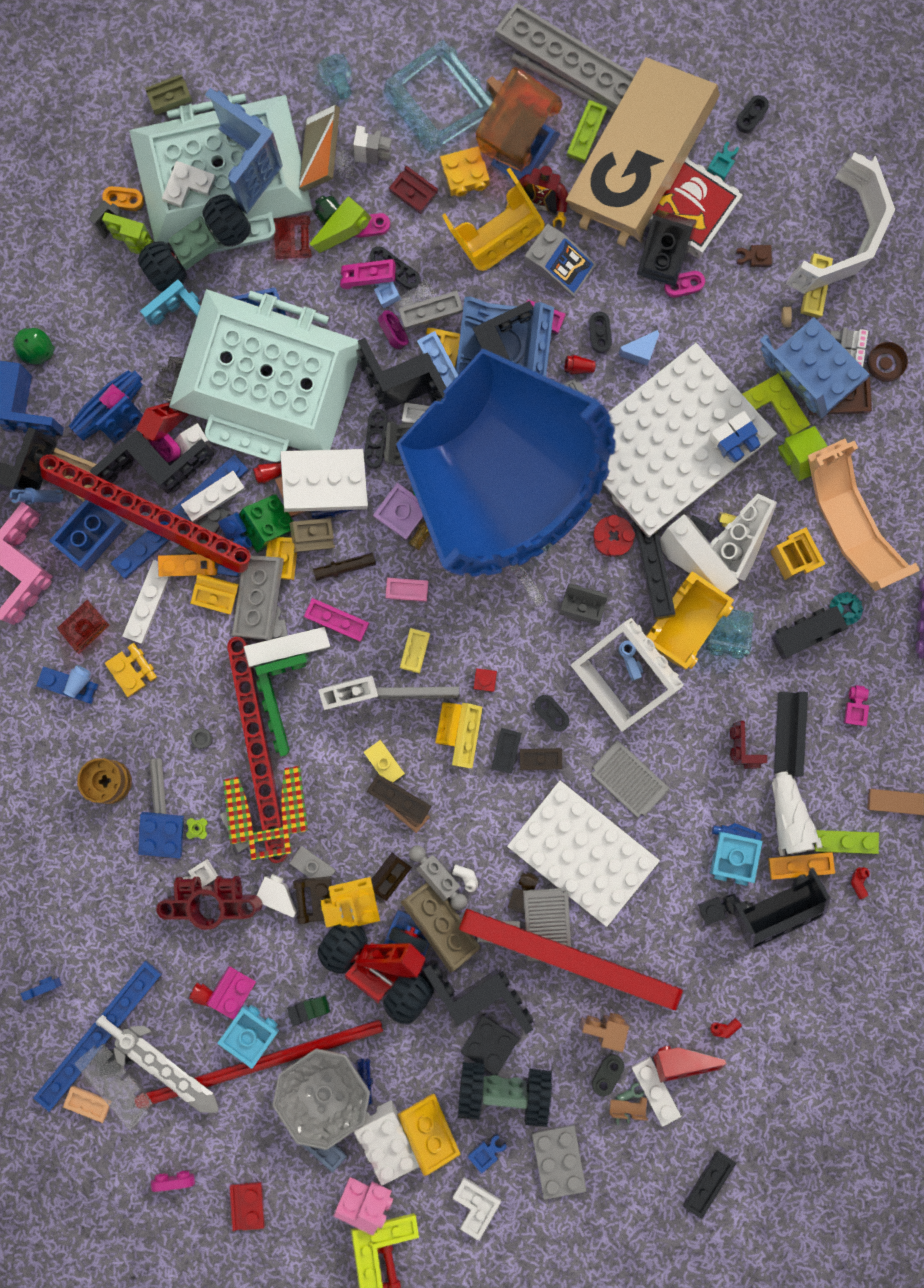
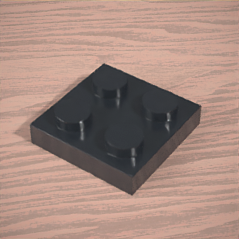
(489, 1045)

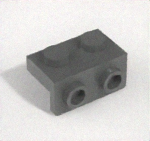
(97, 216)
(393, 434)
(583, 604)

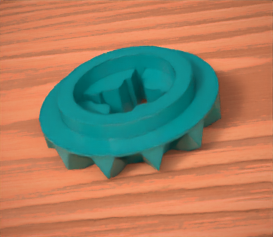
(856, 607)

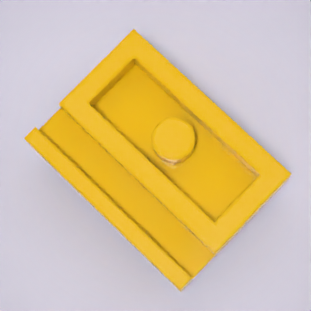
(284, 548)
(214, 594)

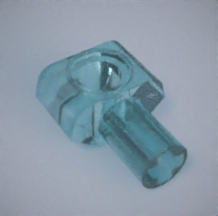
(336, 77)

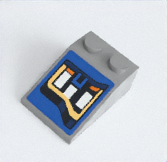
(559, 260)

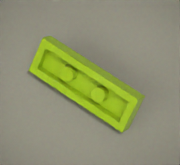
(586, 131)
(848, 842)

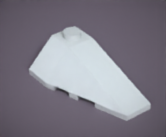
(743, 536)
(692, 552)

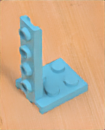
(170, 301)

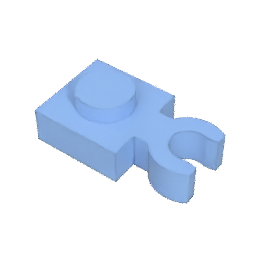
(387, 293)

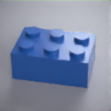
(88, 534)

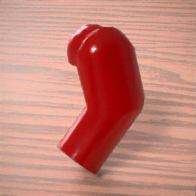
(858, 880)
(725, 1030)

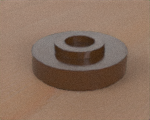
(896, 352)

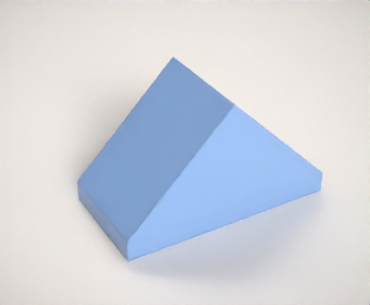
(640, 349)

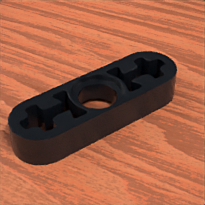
(410, 271)
(368, 452)

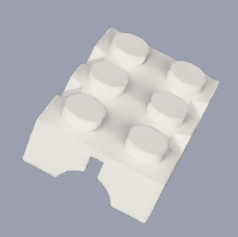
(386, 1144)

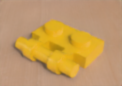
(125, 673)

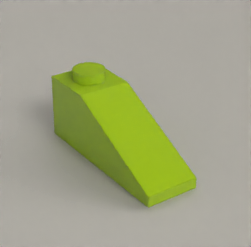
(343, 224)

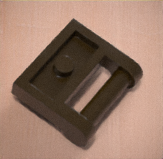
(319, 891)

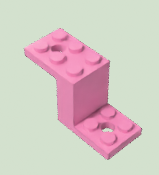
(31, 575)

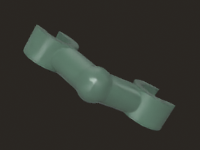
(628, 1095)

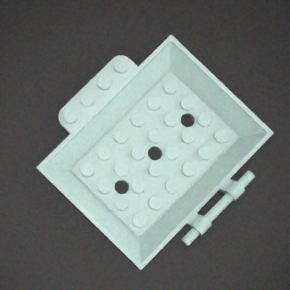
(198, 143)
(258, 411)

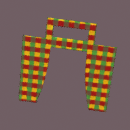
(293, 814)

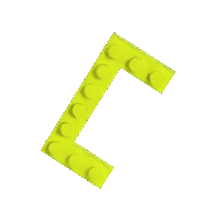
(777, 392)
(366, 1245)

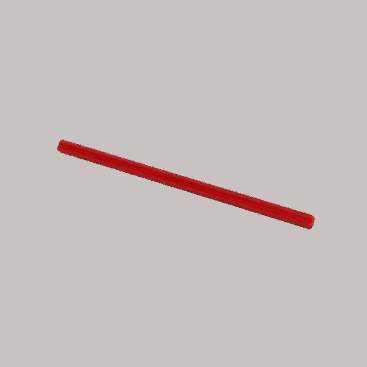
(275, 1058)

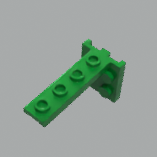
(270, 704)

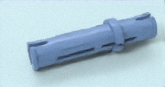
(31, 496)

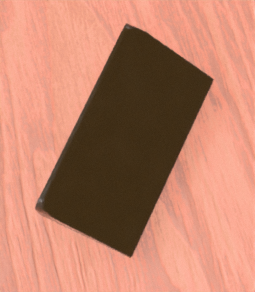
(389, 876)

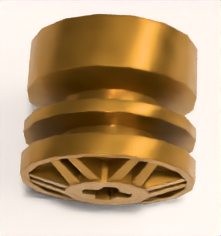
(93, 777)

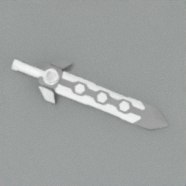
(156, 1063)

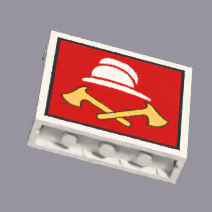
(702, 199)

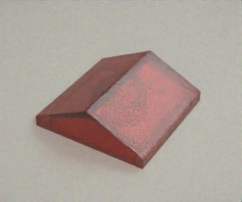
(83, 626)

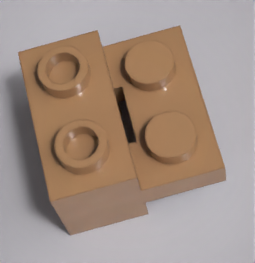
(610, 1032)

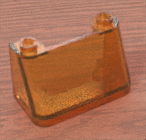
(516, 119)

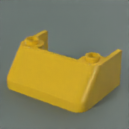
(502, 233)

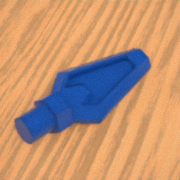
(738, 830)

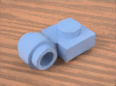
(634, 667)

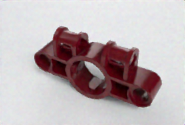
(227, 892)

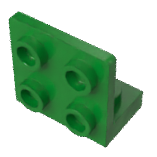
(265, 521)

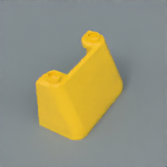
(697, 612)

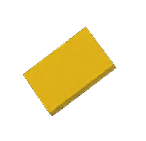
(428, 1134)

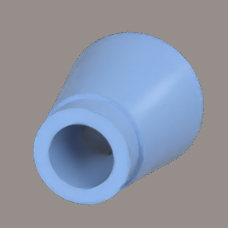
(77, 680)

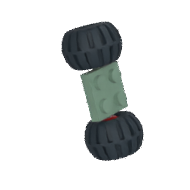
(194, 242)

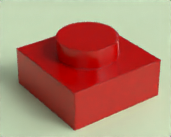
(485, 680)

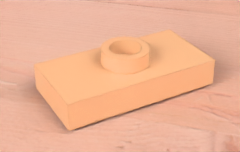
(86, 1104)

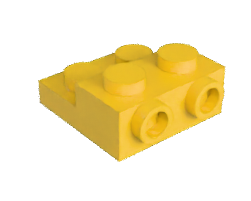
(465, 171)

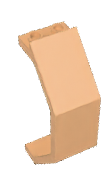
(850, 518)

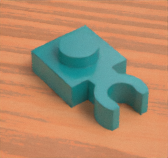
(722, 162)

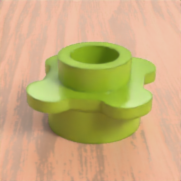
(201, 833)

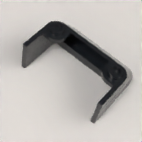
(783, 912)

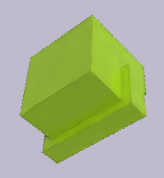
(798, 447)

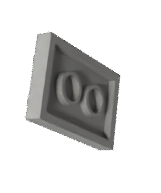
(559, 1161)

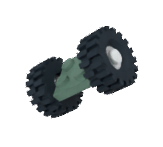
(498, 1091)

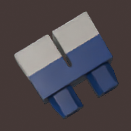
(734, 435)

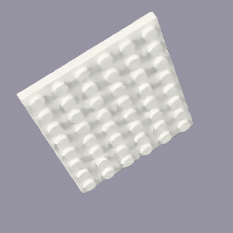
(664, 441)

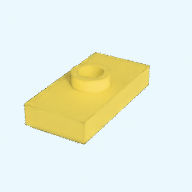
(415, 650)
(384, 762)

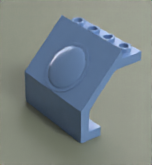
(525, 343)

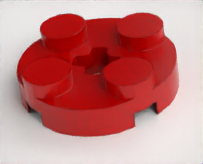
(613, 524)

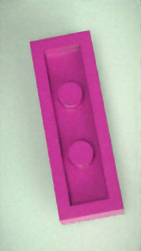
(336, 620)

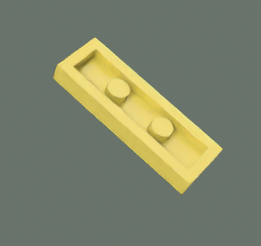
(814, 300)
(467, 735)

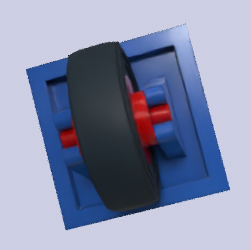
(406, 931)

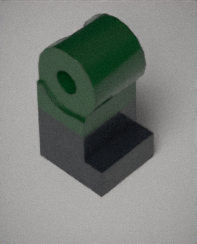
(308, 1009)

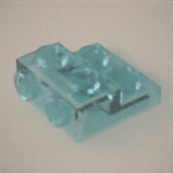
(732, 635)

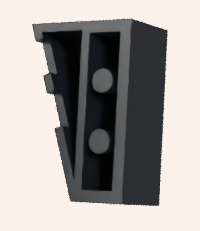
(809, 631)

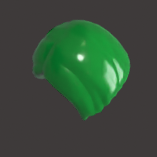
(36, 350)

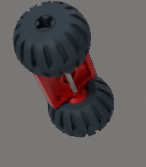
(405, 995)

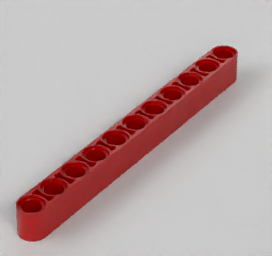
(139, 505)
(251, 740)
(570, 959)

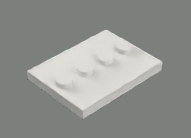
(323, 480)

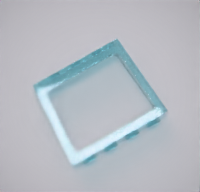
(412, 113)

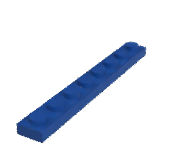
(151, 542)
(116, 1013)

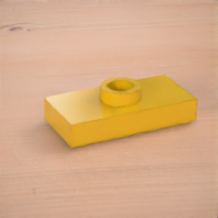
(448, 724)

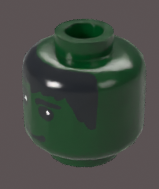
(325, 208)

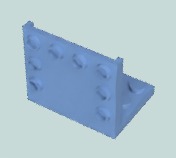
(259, 161)
(815, 367)

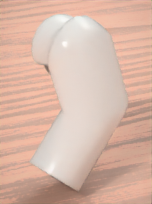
(468, 877)

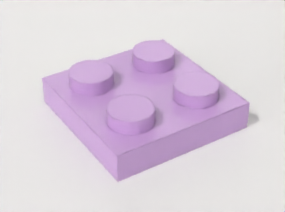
(400, 511)

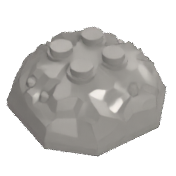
(321, 1099)

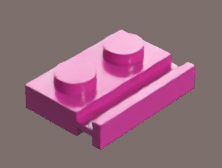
(231, 992)

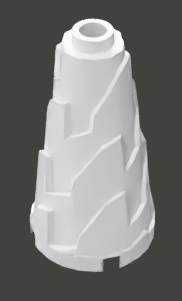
(794, 827)

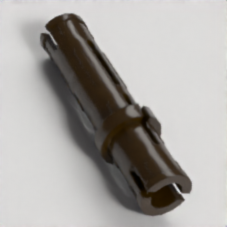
(349, 565)

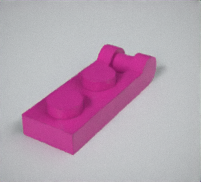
(367, 273)

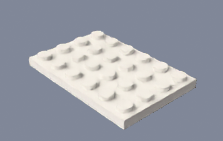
(583, 853)

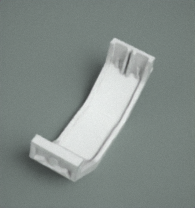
(869, 182)

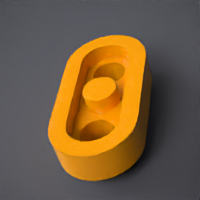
(124, 198)

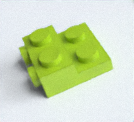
(131, 232)

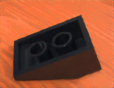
(666, 247)

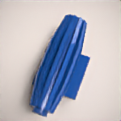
(114, 421)

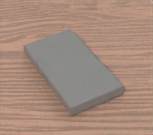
(258, 598)
(418, 693)

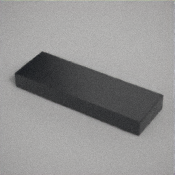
(709, 1184)

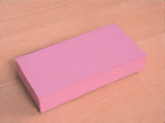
(407, 589)

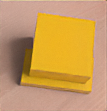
(797, 554)

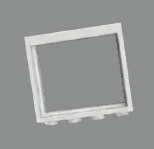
(604, 693)

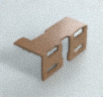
(622, 1107)

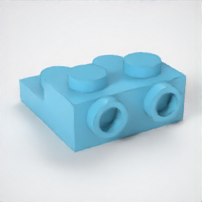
(736, 858)
(249, 1035)

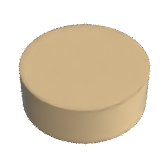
(786, 316)

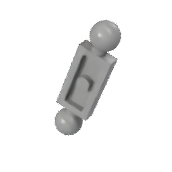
(438, 877)

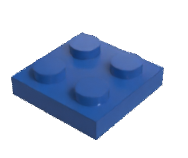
(161, 835)

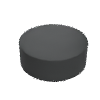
(201, 738)

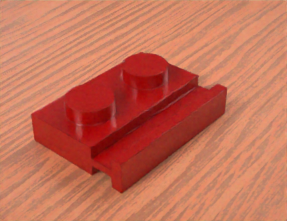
(247, 1206)

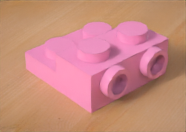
(364, 1205)

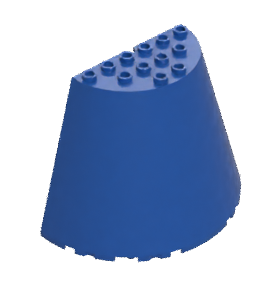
(505, 464)

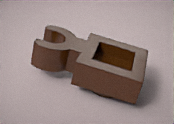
(758, 256)

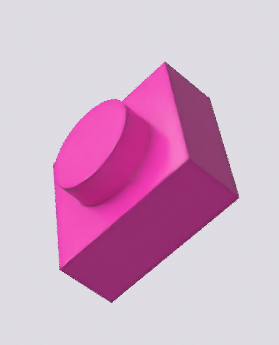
(112, 396)

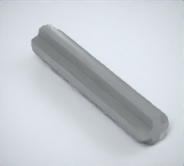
(157, 784)

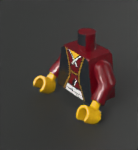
(546, 192)

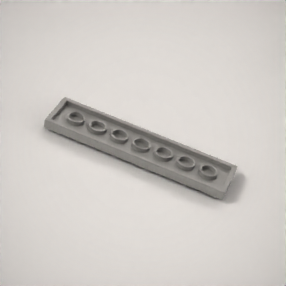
(564, 55)

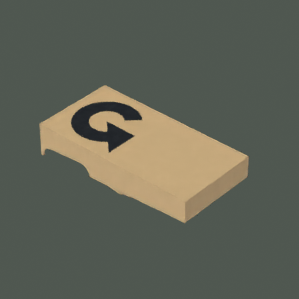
(642, 148)

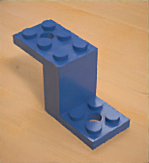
(14, 394)

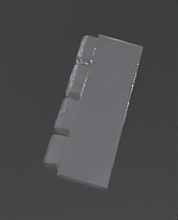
(113, 1089)

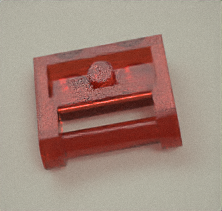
(285, 237)

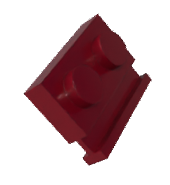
(413, 190)

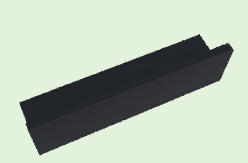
(791, 733)

